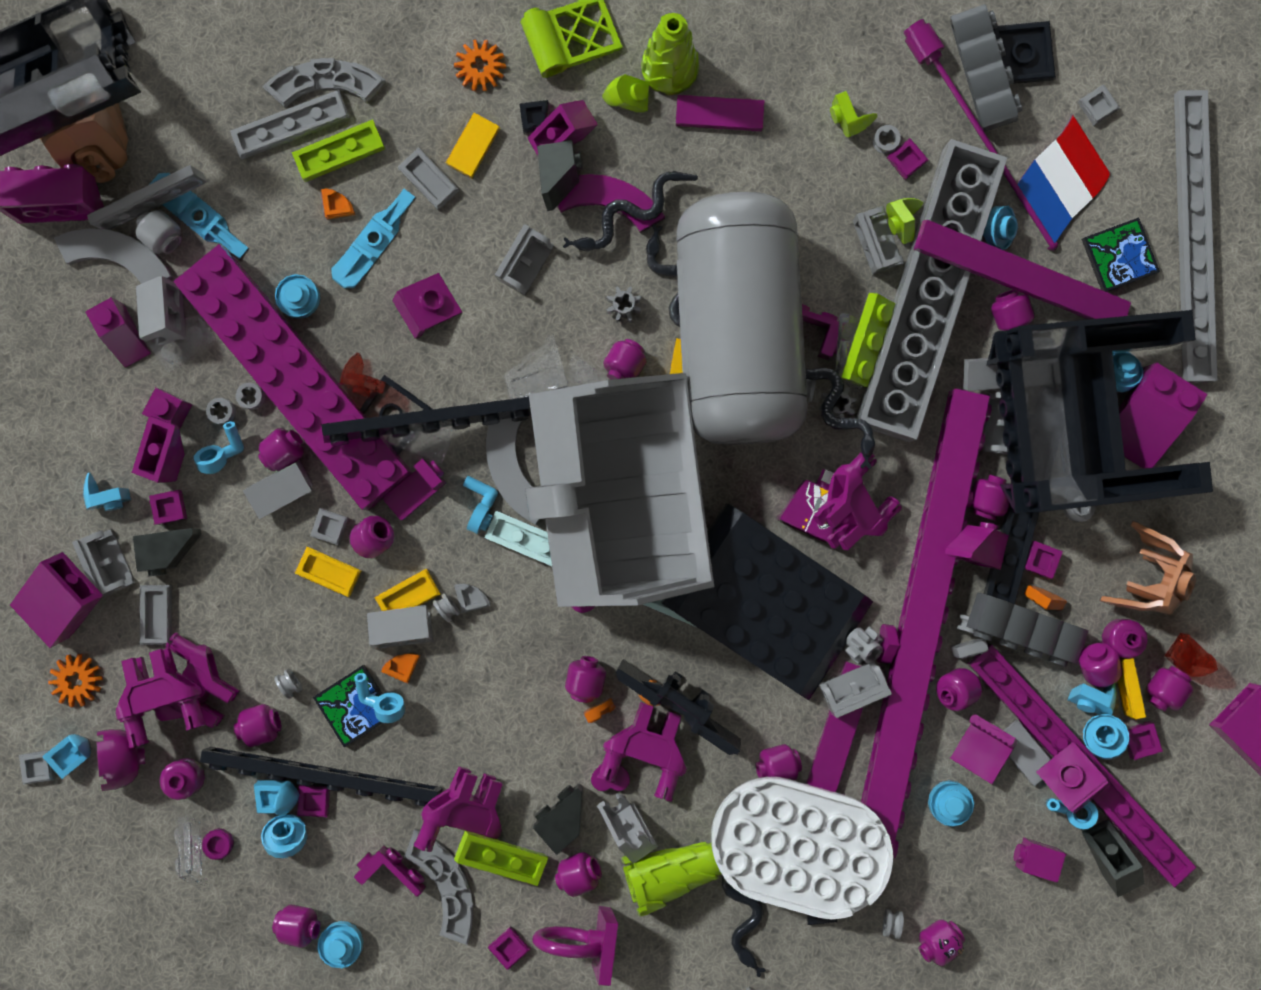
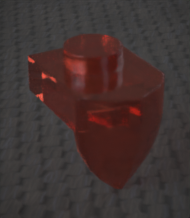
(353, 378)
(1191, 657)

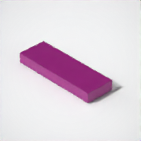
(720, 113)

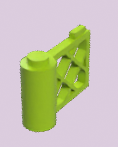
(548, 42)

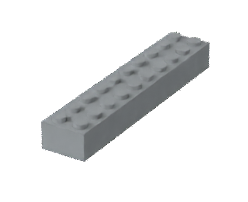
(929, 295)

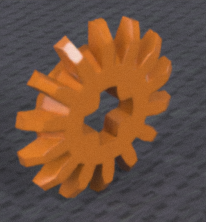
(472, 74)
(86, 675)

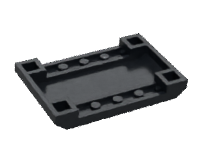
(772, 603)

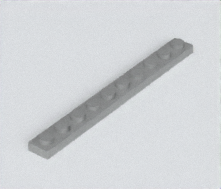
(1196, 232)

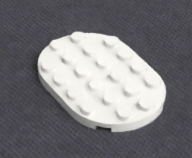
(801, 847)

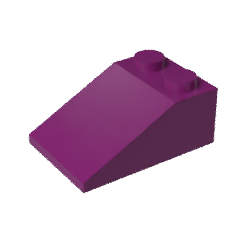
(1156, 414)

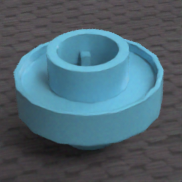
(1001, 227)
(297, 296)
(1127, 371)
(1106, 736)
(951, 803)
(284, 836)
(340, 944)

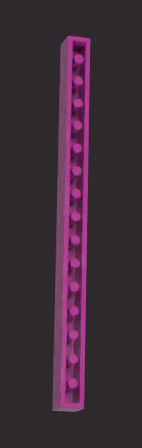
(925, 608)

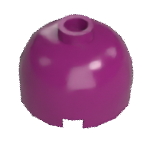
(116, 761)

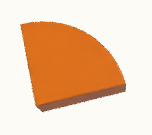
(336, 204)
(1045, 598)
(401, 666)
(595, 712)

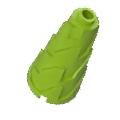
(670, 57)
(669, 875)

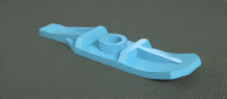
(210, 227)
(362, 253)

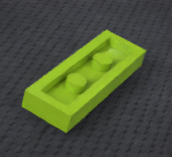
(338, 150)
(868, 339)
(500, 858)

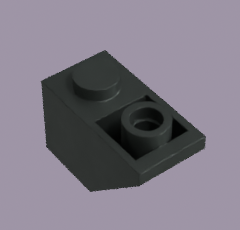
(562, 822)

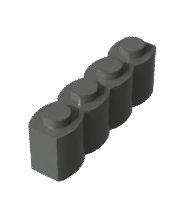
(984, 67)
(1026, 628)

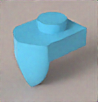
(109, 499)
(1094, 701)
(68, 754)
(275, 796)

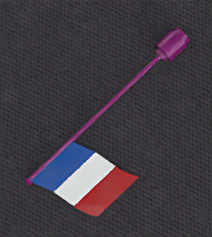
(1058, 180)

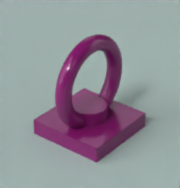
(599, 943)

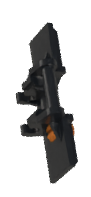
(695, 711)

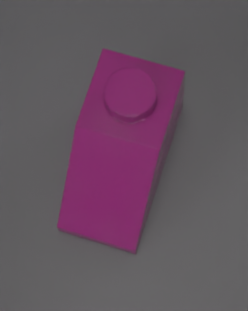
(565, 123)
(118, 331)
(159, 452)
(979, 545)

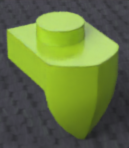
(627, 93)
(844, 113)
(901, 219)

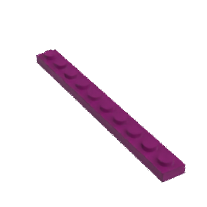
(1056, 736)

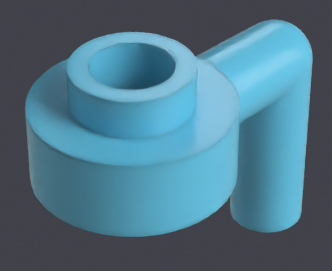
(213, 458)
(481, 518)
(387, 707)
(1091, 819)

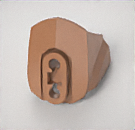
(92, 142)
(1177, 580)

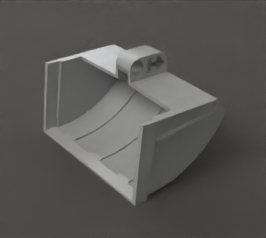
(620, 491)

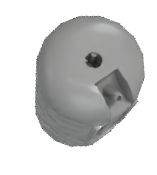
(741, 318)

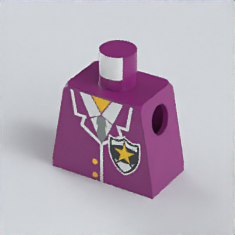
(805, 504)

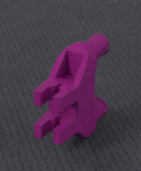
(853, 507)
(203, 671)
(147, 694)
(648, 747)
(461, 809)

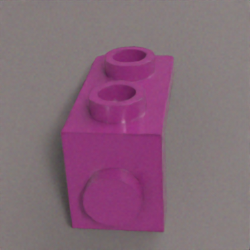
(826, 321)
(415, 488)
(392, 860)

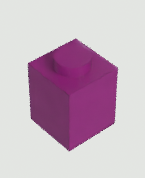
(167, 407)
(1039, 859)

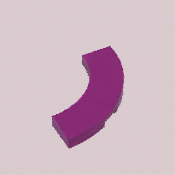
(604, 189)

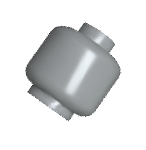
(158, 232)

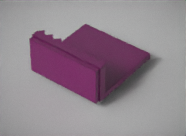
(426, 304)
(984, 749)
(1073, 778)

